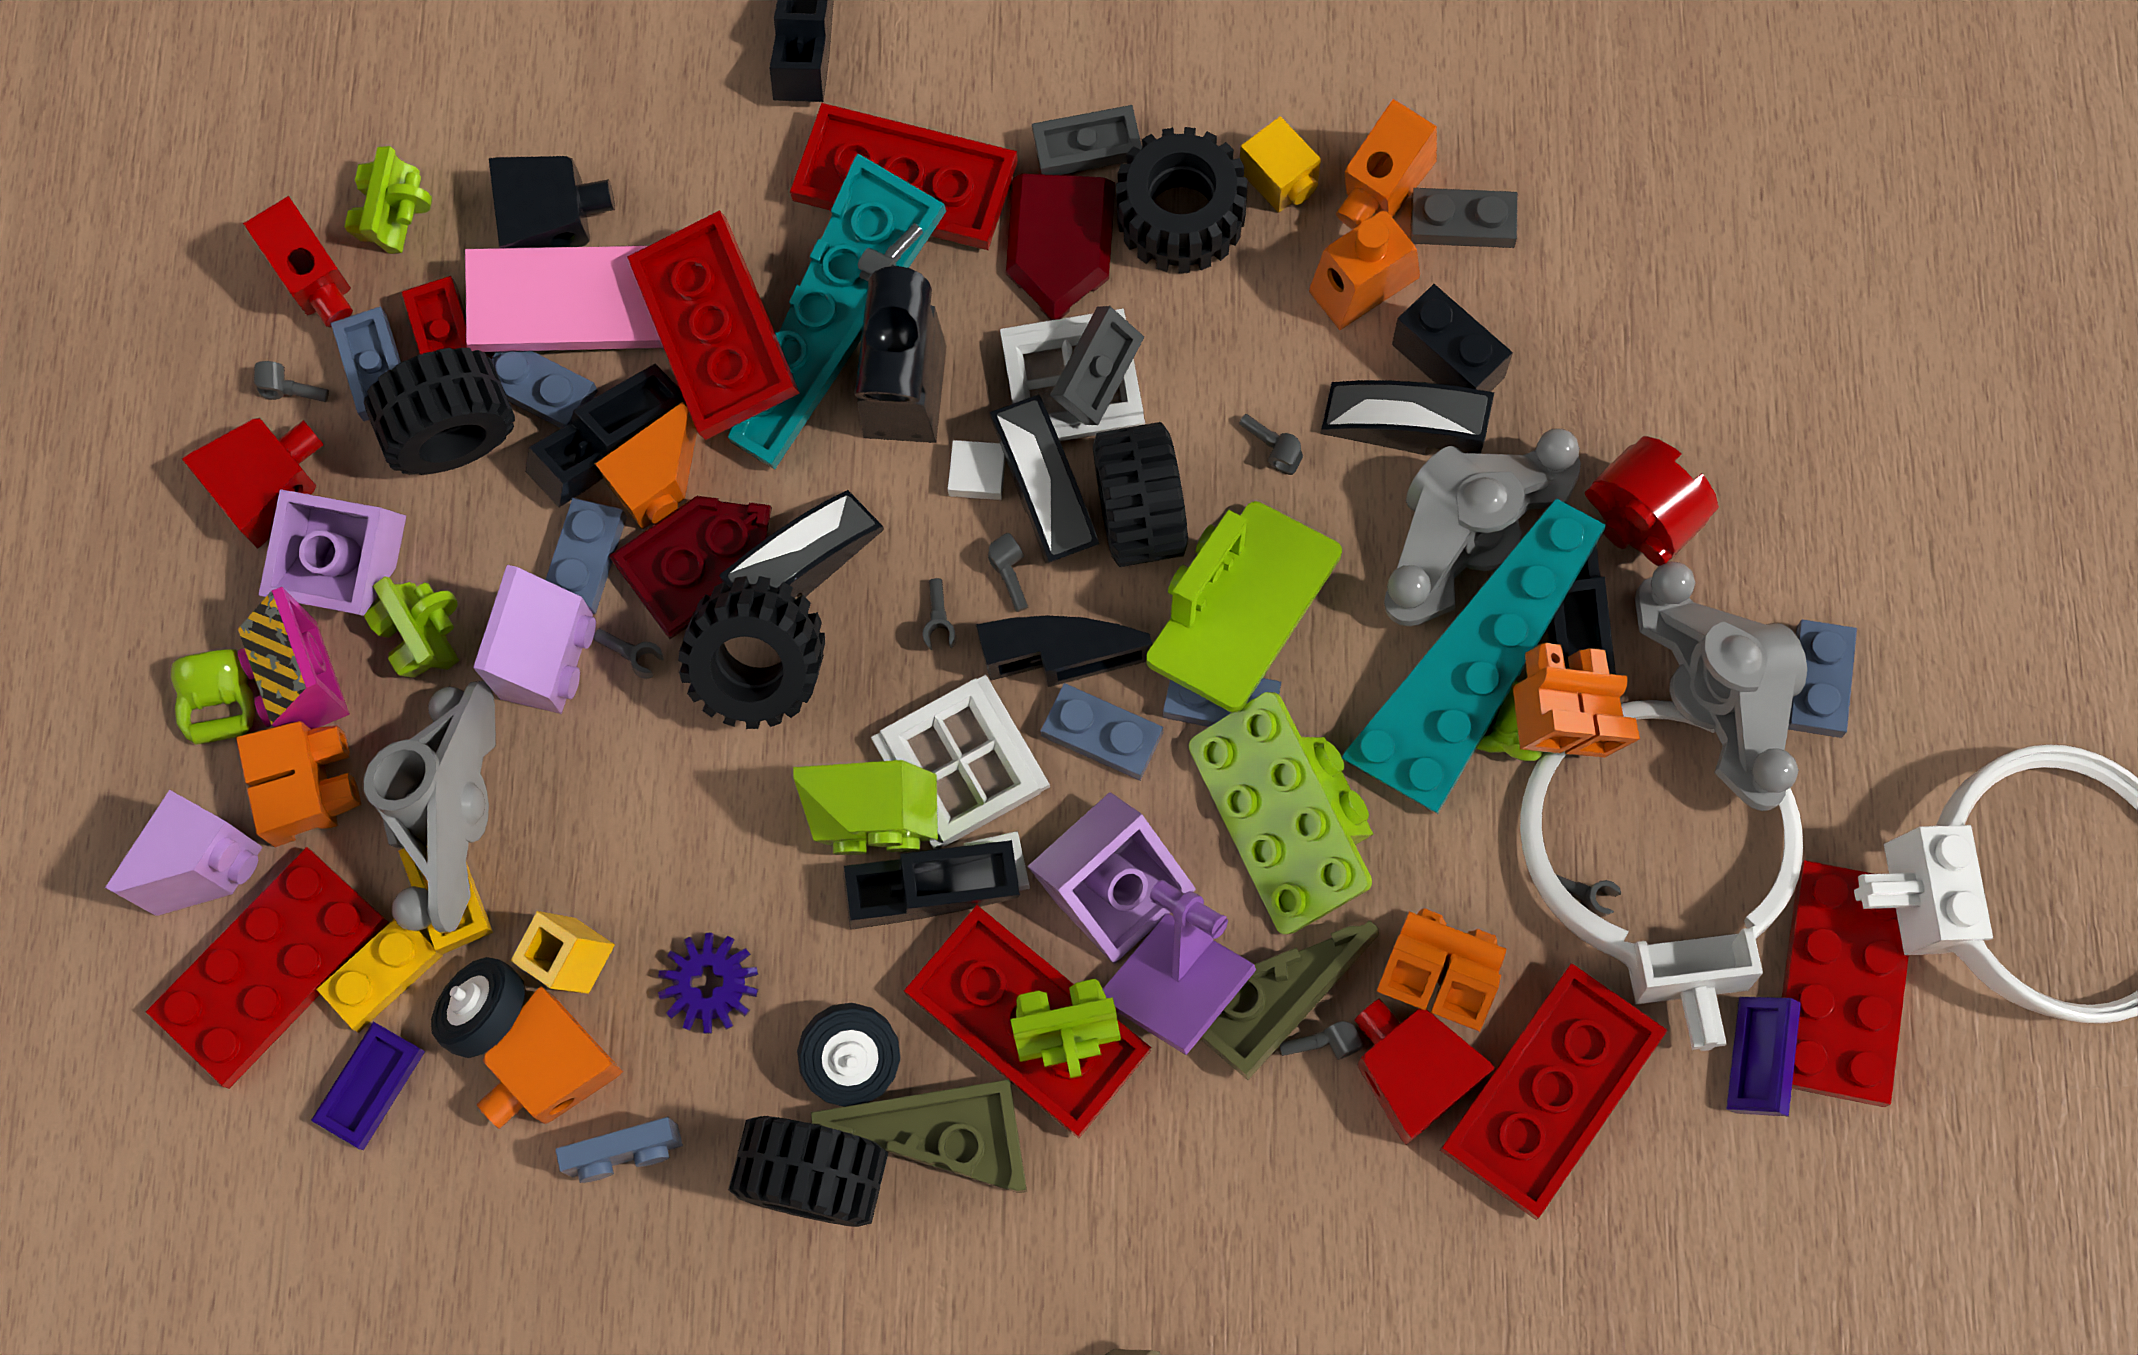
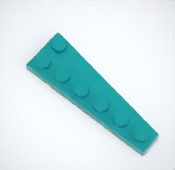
(830, 302)
(1453, 694)

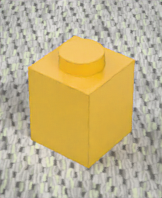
(1280, 165)
(562, 952)

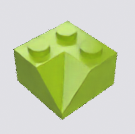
(869, 804)

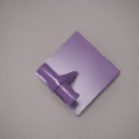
(1179, 973)

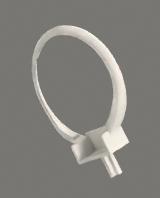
(1941, 891)
(1670, 970)

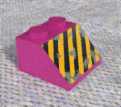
(289, 664)

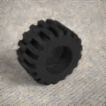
(1188, 163)
(439, 411)
(1140, 494)
(744, 690)
(808, 1171)

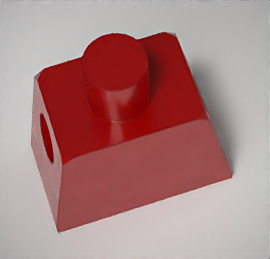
(301, 261)
(250, 468)
(1416, 1067)

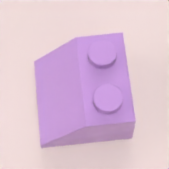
(330, 551)
(534, 641)
(184, 859)
(1106, 873)

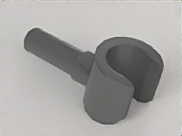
(873, 260)
(271, 383)
(1286, 447)
(1002, 555)
(938, 614)
(630, 651)
(1587, 894)
(1341, 1037)

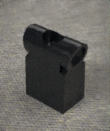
(900, 358)

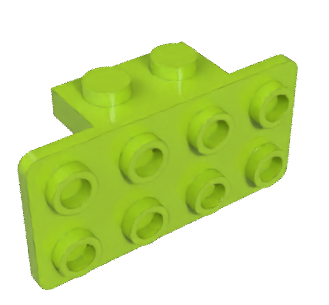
(1240, 602)
(1286, 811)

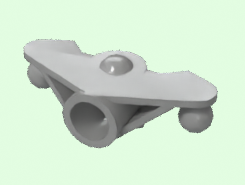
(1470, 517)
(1729, 680)
(437, 799)

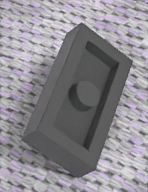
(1086, 140)
(1464, 217)
(1097, 365)

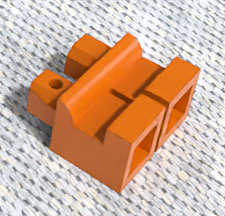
(1571, 707)
(290, 779)
(1459, 961)

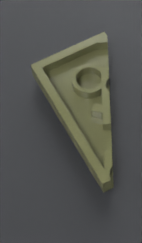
(1281, 997)
(952, 1129)

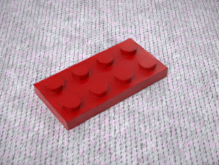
(954, 170)
(713, 325)
(266, 968)
(1850, 984)
(974, 994)
(1553, 1091)

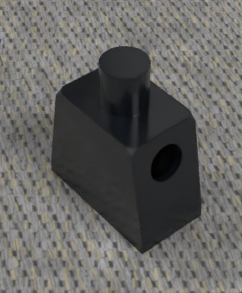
(544, 201)

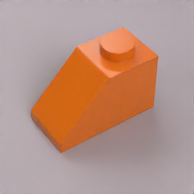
(653, 467)

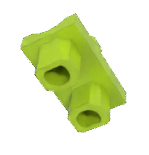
(390, 201)
(420, 619)
(1065, 1032)

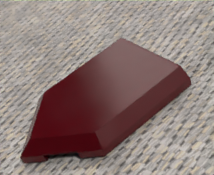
(1060, 238)
(686, 553)

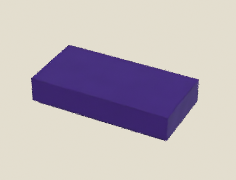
(1763, 1056)
(368, 1086)

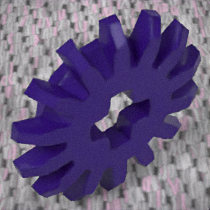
(723, 998)

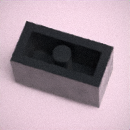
(1450, 343)

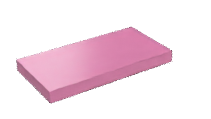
(555, 300)

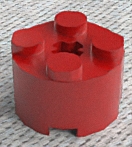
(1651, 500)

